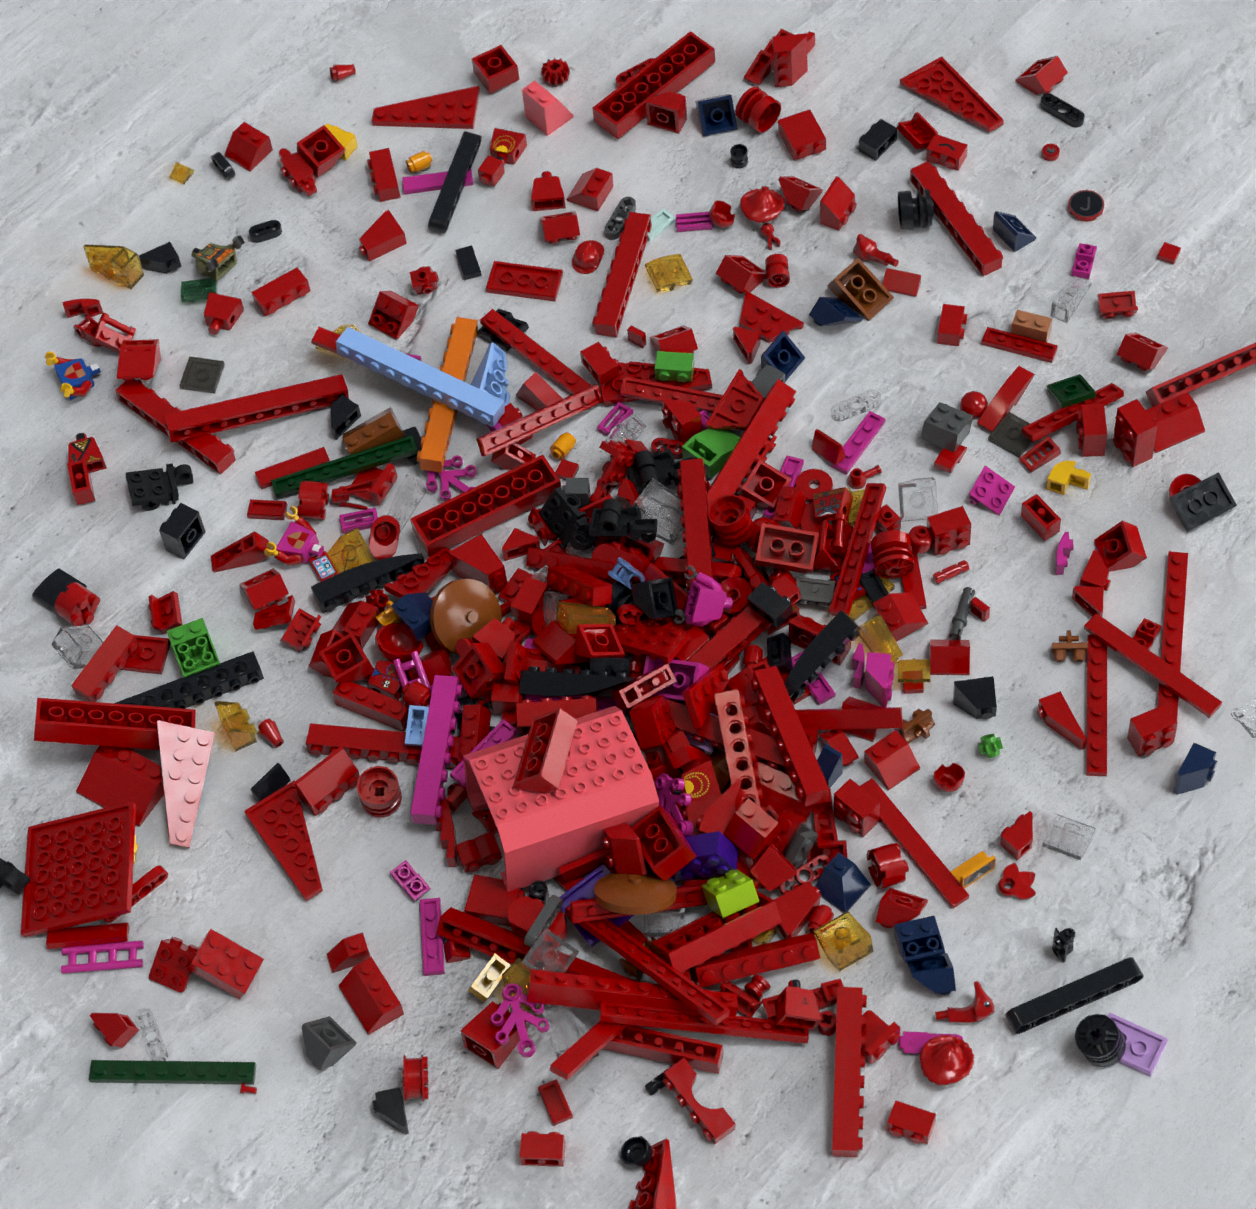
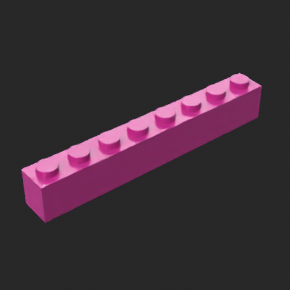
(435, 750)

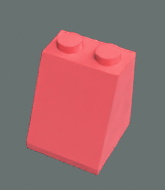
(544, 109)

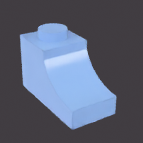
(416, 725)

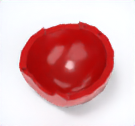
(396, 643)

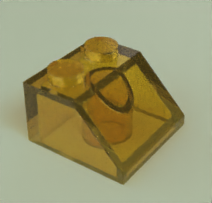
(236, 724)
(844, 941)

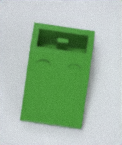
(713, 447)
(193, 647)

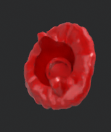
(762, 204)
(946, 1059)

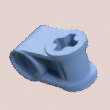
(626, 572)

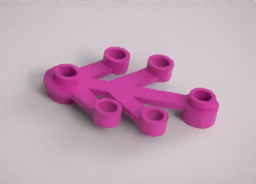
(450, 477)
(664, 785)
(518, 1017)

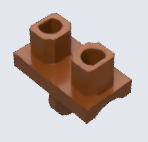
(1078, 648)
(918, 726)

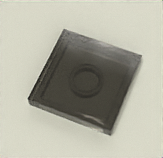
(202, 374)
(1009, 435)

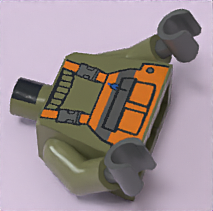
(217, 259)

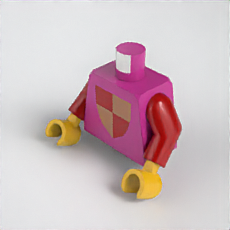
(297, 542)

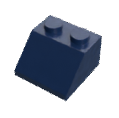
(716, 114)
(414, 613)
(1196, 769)

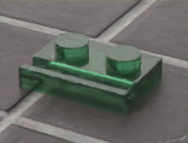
(198, 289)

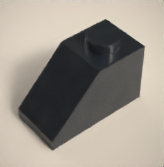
(160, 259)
(343, 415)
(391, 1108)

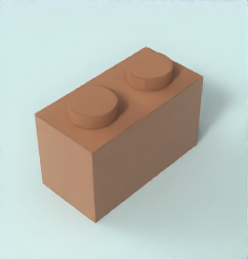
(1031, 325)

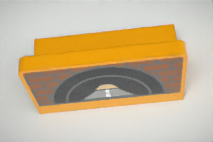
(974, 869)

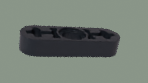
(1067, 117)

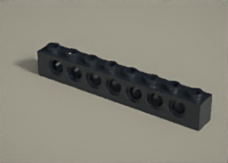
(193, 684)

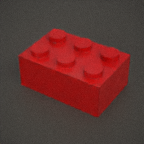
(1134, 433)
(786, 548)
(663, 843)
(225, 964)

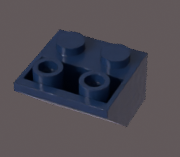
(918, 939)

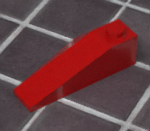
(657, 1185)

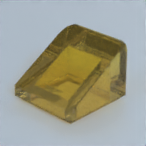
(181, 173)
(764, 937)

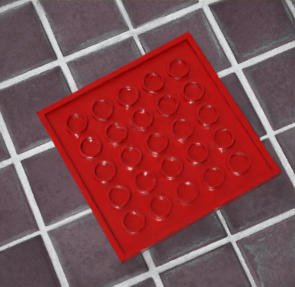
(79, 869)

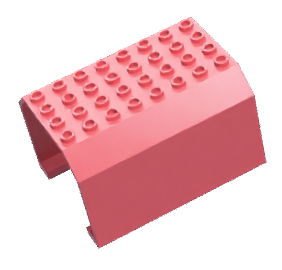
(599, 788)

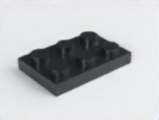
(1202, 501)

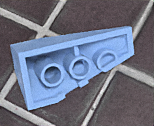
(491, 373)

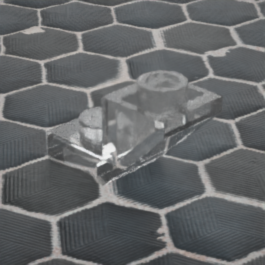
(628, 429)

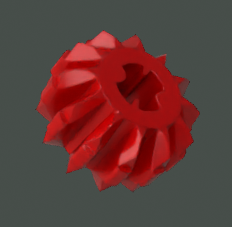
(555, 72)

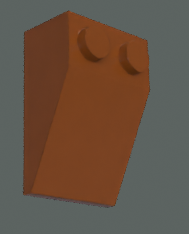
(860, 290)

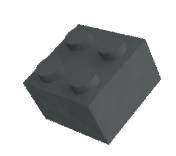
(946, 427)

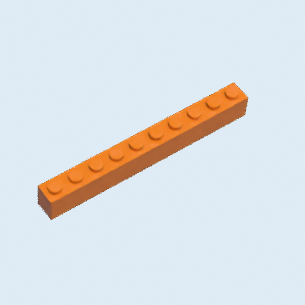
(441, 416)

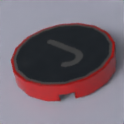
(1086, 205)

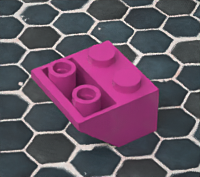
(879, 677)

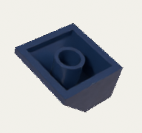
(833, 312)
(842, 883)
(934, 973)

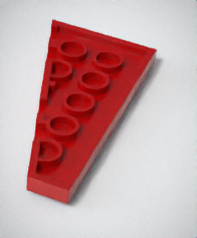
(947, 88)
(652, 641)

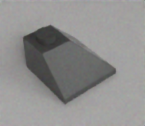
(325, 1042)

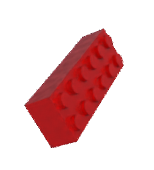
(713, 934)

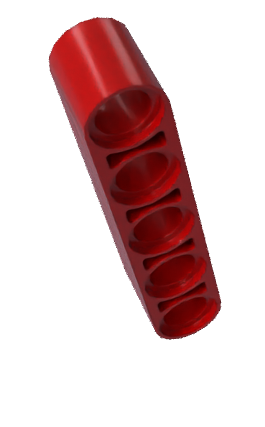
(675, 568)

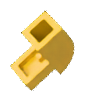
(1065, 474)

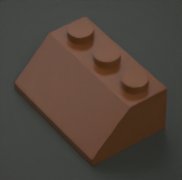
(373, 432)

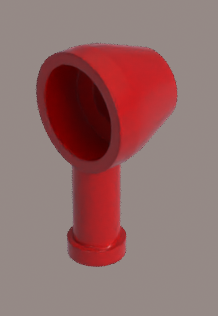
(859, 482)

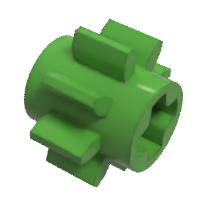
(990, 745)

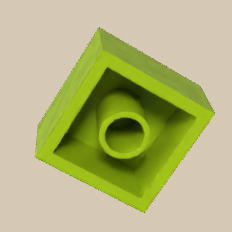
(730, 893)

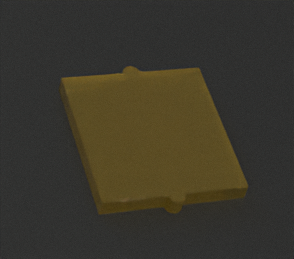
(914, 671)

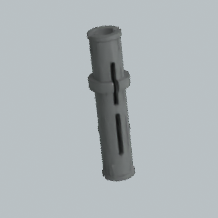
(960, 619)

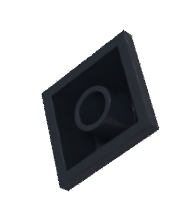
(655, 597)
(976, 697)

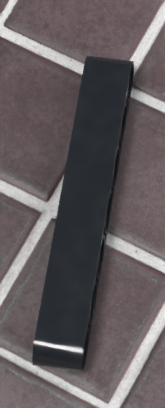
(454, 182)
(1074, 995)

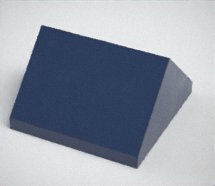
(1012, 231)
(782, 355)

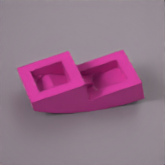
(858, 664)

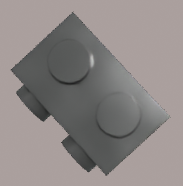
(815, 591)
(801, 845)

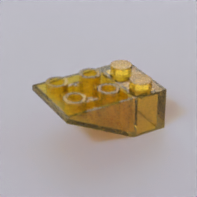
(115, 263)

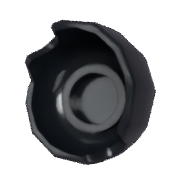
(636, 1152)

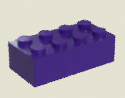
(714, 856)

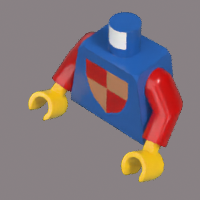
(73, 375)

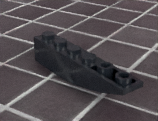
(361, 579)
(820, 652)
(568, 682)

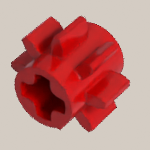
(377, 599)

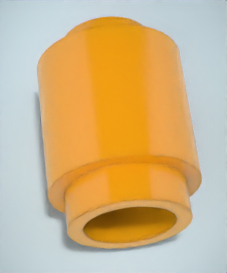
(419, 162)
(563, 446)

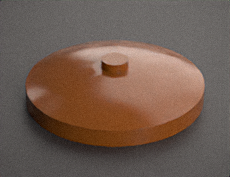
(461, 611)
(634, 893)

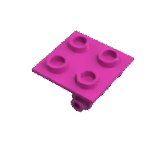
(991, 490)

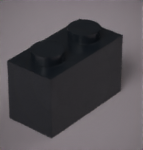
(877, 139)
(770, 604)

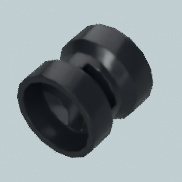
(739, 156)

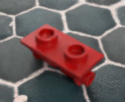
(542, 530)
(746, 1003)

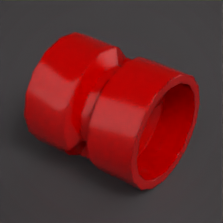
(777, 270)

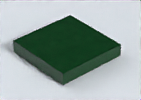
(1071, 391)

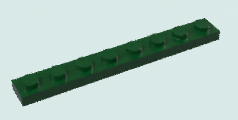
(346, 465)
(172, 1072)

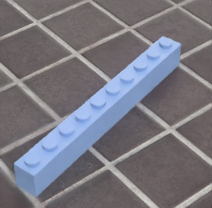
(420, 377)

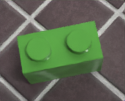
(674, 366)

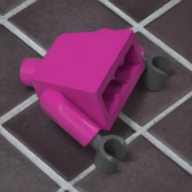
(704, 601)

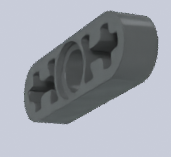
(619, 211)
(544, 919)

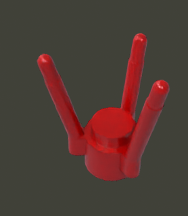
(343, 493)

